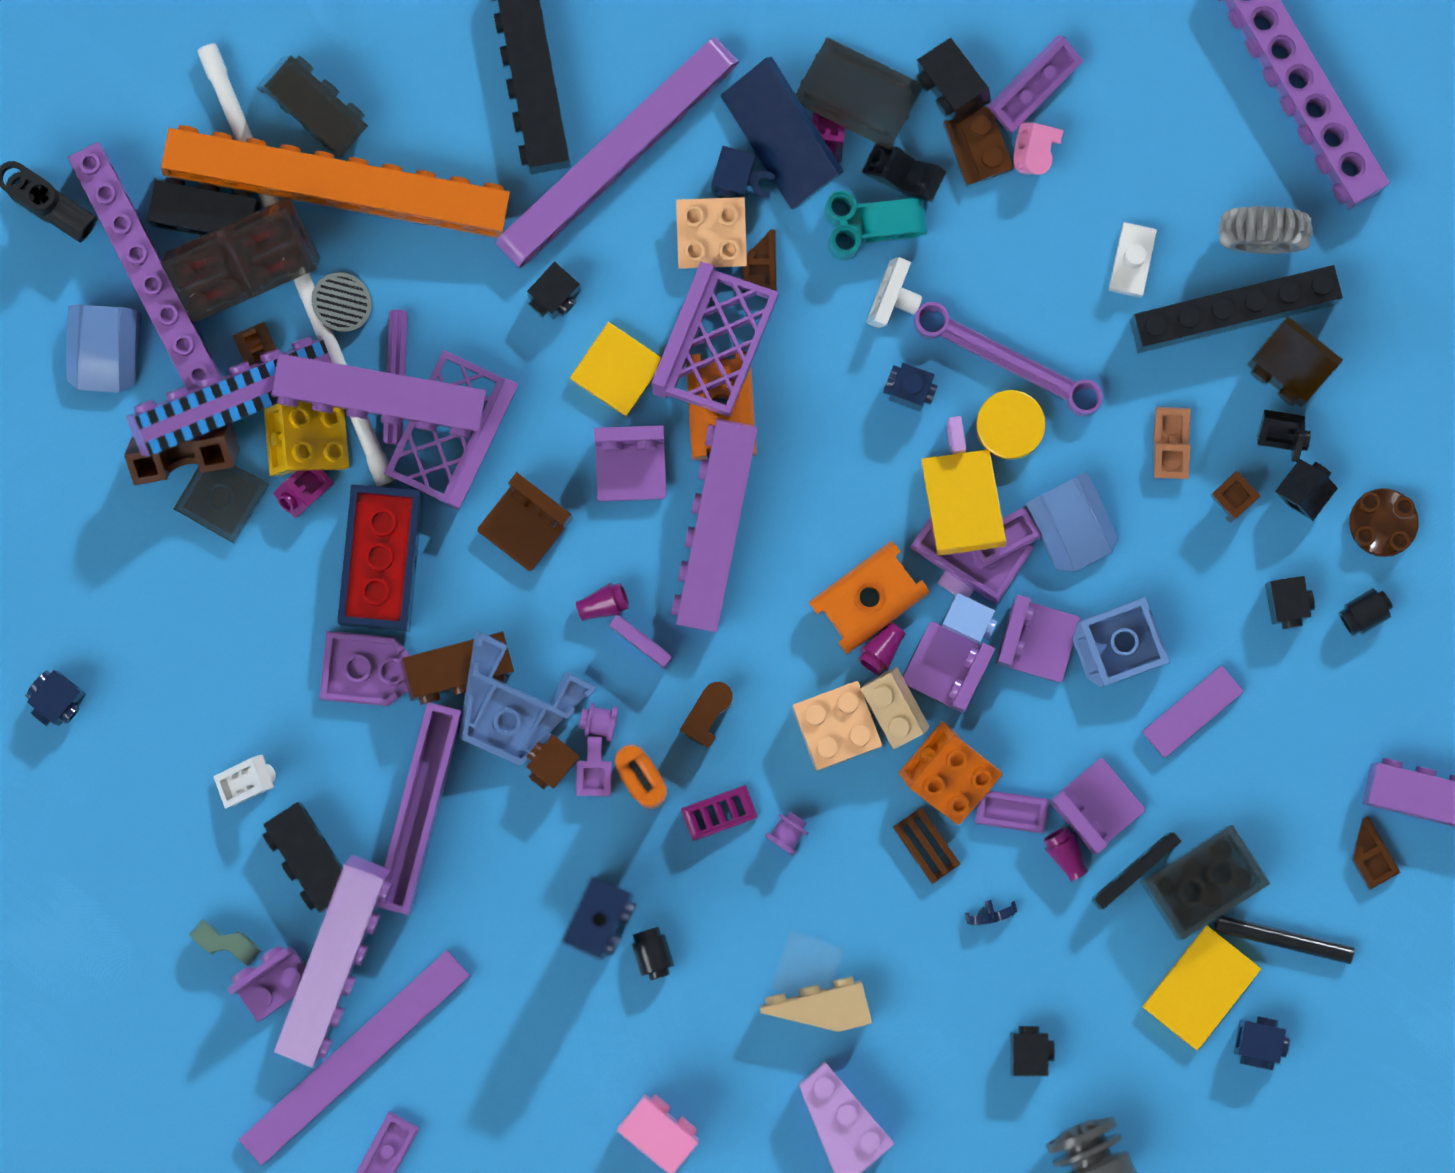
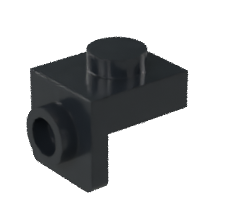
(1284, 432)

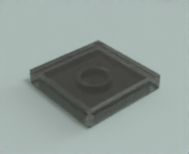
(221, 500)

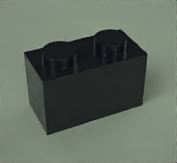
(953, 81)

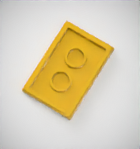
(963, 502)
(1201, 987)

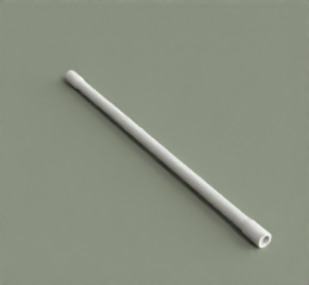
(217, 74)

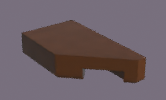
(762, 263)
(1372, 856)

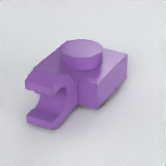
(594, 775)

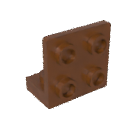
(525, 522)

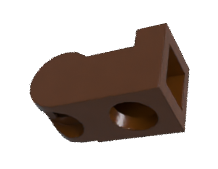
(713, 701)

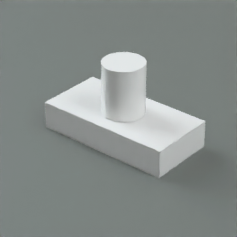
(1132, 260)
(892, 294)
(245, 781)

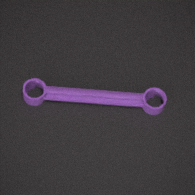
(1007, 359)

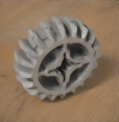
(1265, 230)

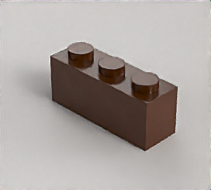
(446, 670)

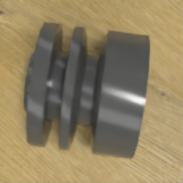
(1089, 1149)

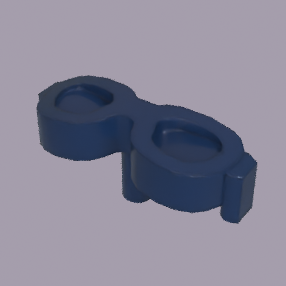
(991, 917)

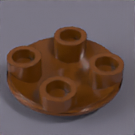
(1383, 522)

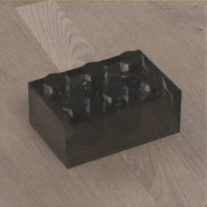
(1204, 882)

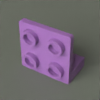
(630, 463)
(1037, 640)
(947, 666)
(1097, 806)
(270, 983)

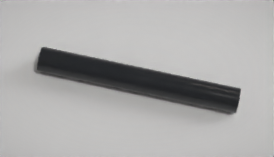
(1284, 939)

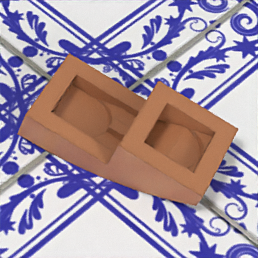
(1171, 442)

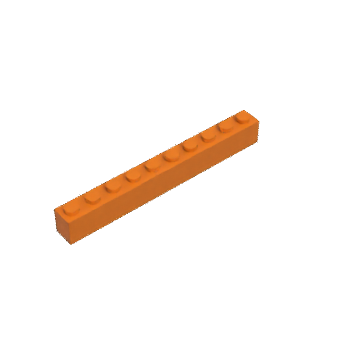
(335, 182)

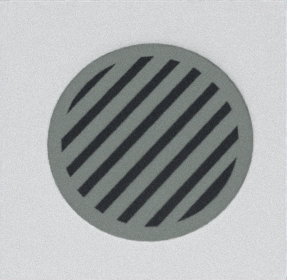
(341, 302)

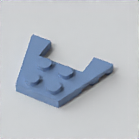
(508, 719)

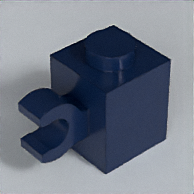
(736, 173)

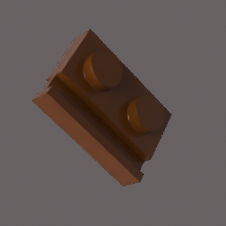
(978, 147)

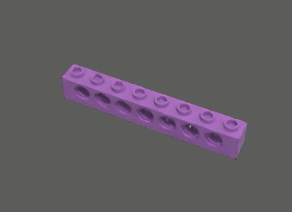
(1317, 90)
(143, 264)

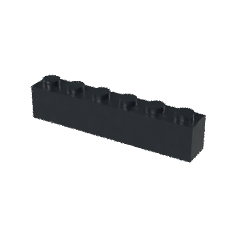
(532, 85)
(1235, 309)

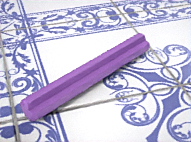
(396, 363)

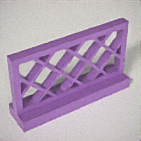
(686, 330)
(473, 451)

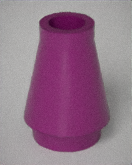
(605, 602)
(880, 651)
(1065, 851)

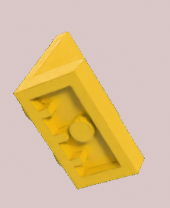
(305, 439)

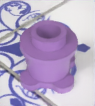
(599, 721)
(788, 832)

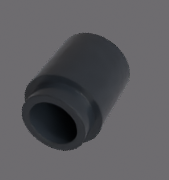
(1366, 611)
(652, 953)

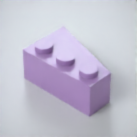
(843, 1124)

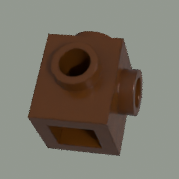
(550, 762)

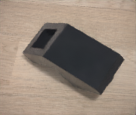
(903, 172)

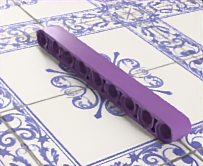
(617, 152)

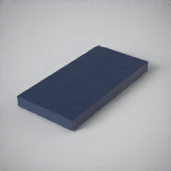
(781, 132)

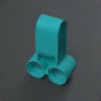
(874, 222)

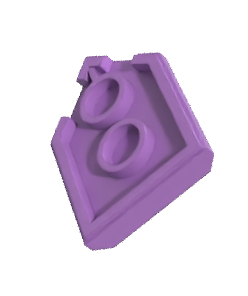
(362, 669)

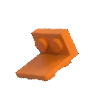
(949, 774)

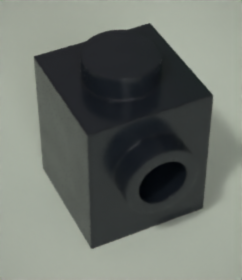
(553, 292)
(1307, 488)
(1289, 601)
(1030, 1052)

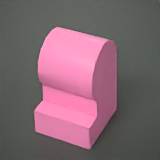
(1033, 148)

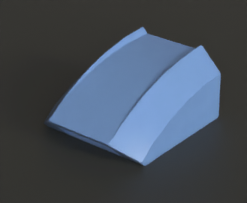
(102, 347)
(1073, 524)
(1119, 643)

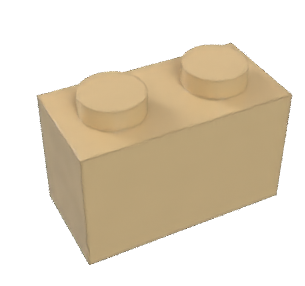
(895, 708)

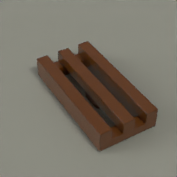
(943, 870)

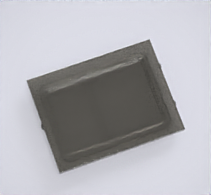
(858, 93)

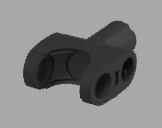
(58, 210)

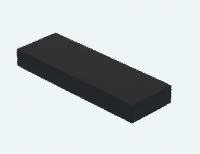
(1136, 870)

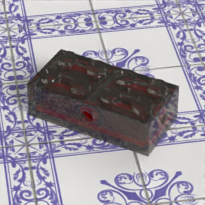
(241, 260)

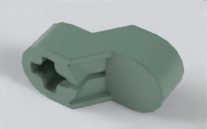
(237, 943)

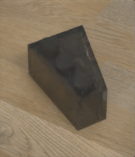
(313, 104)

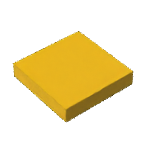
(616, 369)

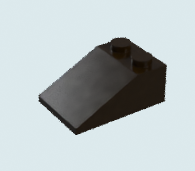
(1293, 362)

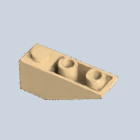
(831, 1008)

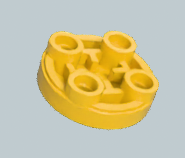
(1010, 424)

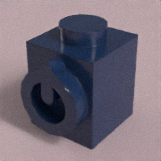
(910, 386)
(54, 698)
(1261, 1043)

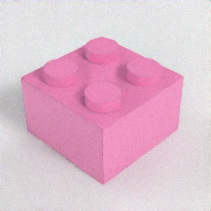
(659, 1133)

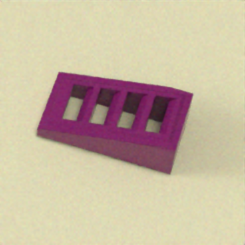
(688, 813)

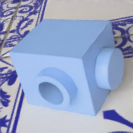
(969, 619)

